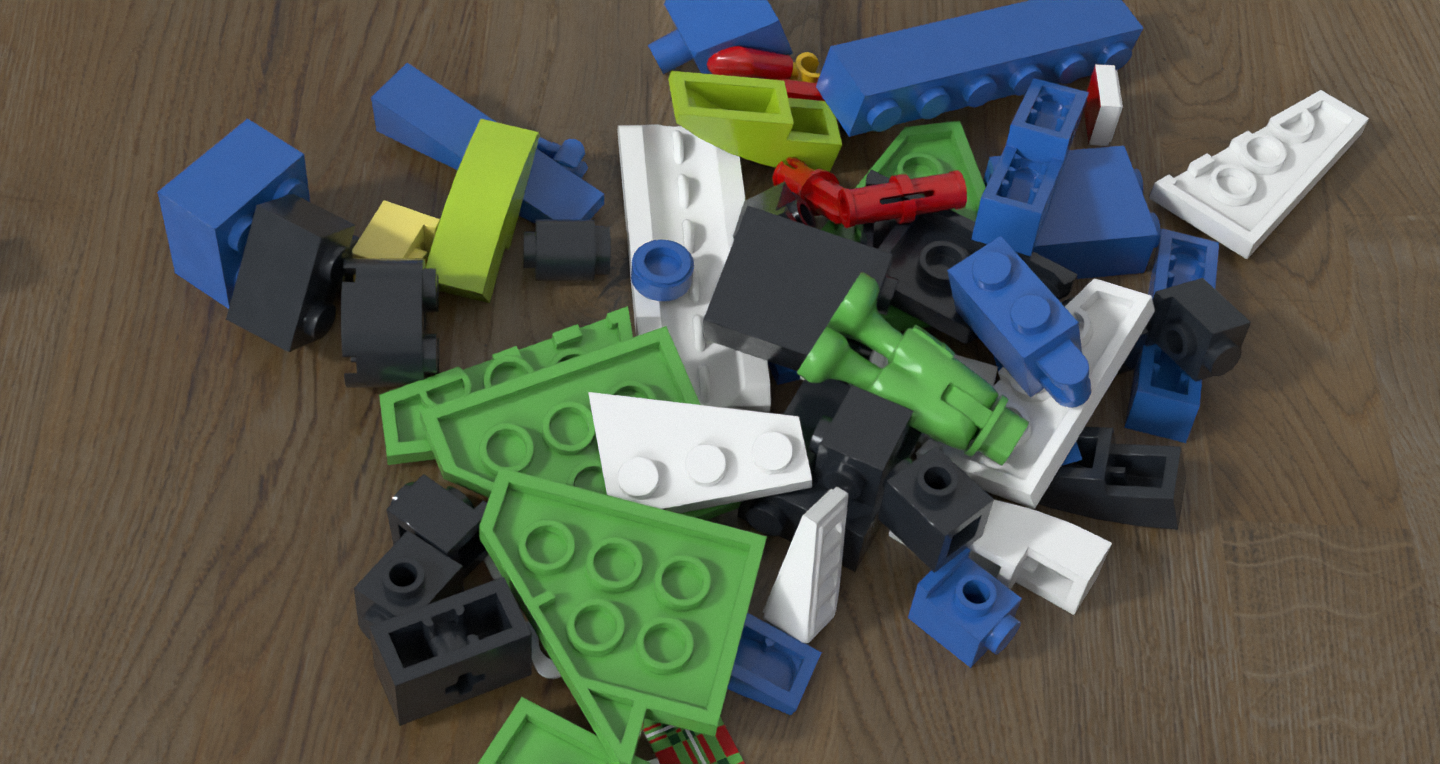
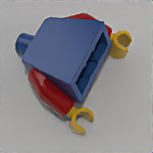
(731, 40)

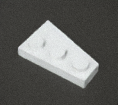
(695, 454)

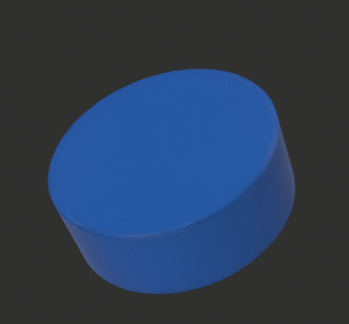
(662, 270)

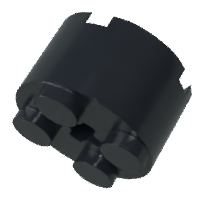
(388, 321)

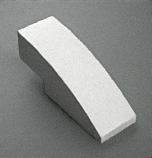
(1039, 554)

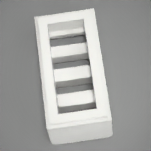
(809, 578)

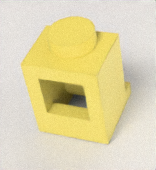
(397, 234)

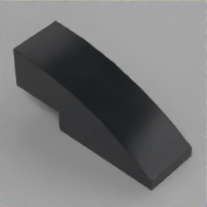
(1120, 482)

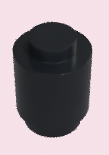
(567, 250)

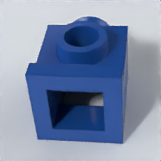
(966, 609)

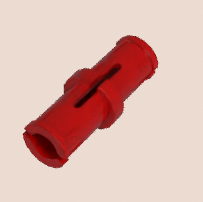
(939, 192)

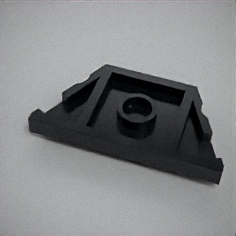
(929, 249)

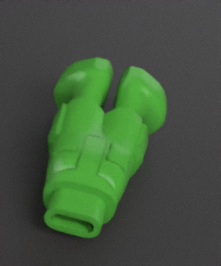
(921, 374)

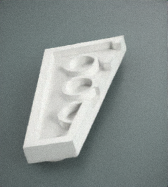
(1262, 174)
(1108, 327)

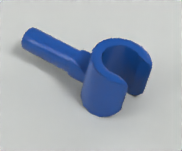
(567, 154)

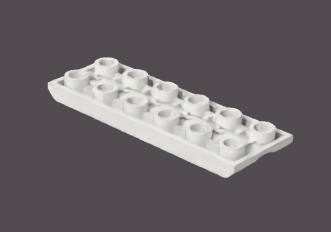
(693, 196)

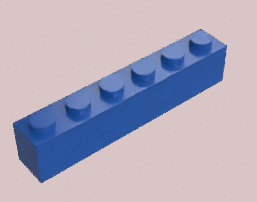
(972, 60)

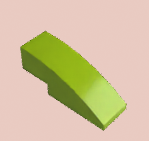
(755, 119)
(482, 209)

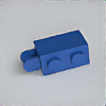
(1021, 323)

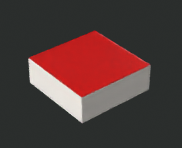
(1103, 105)

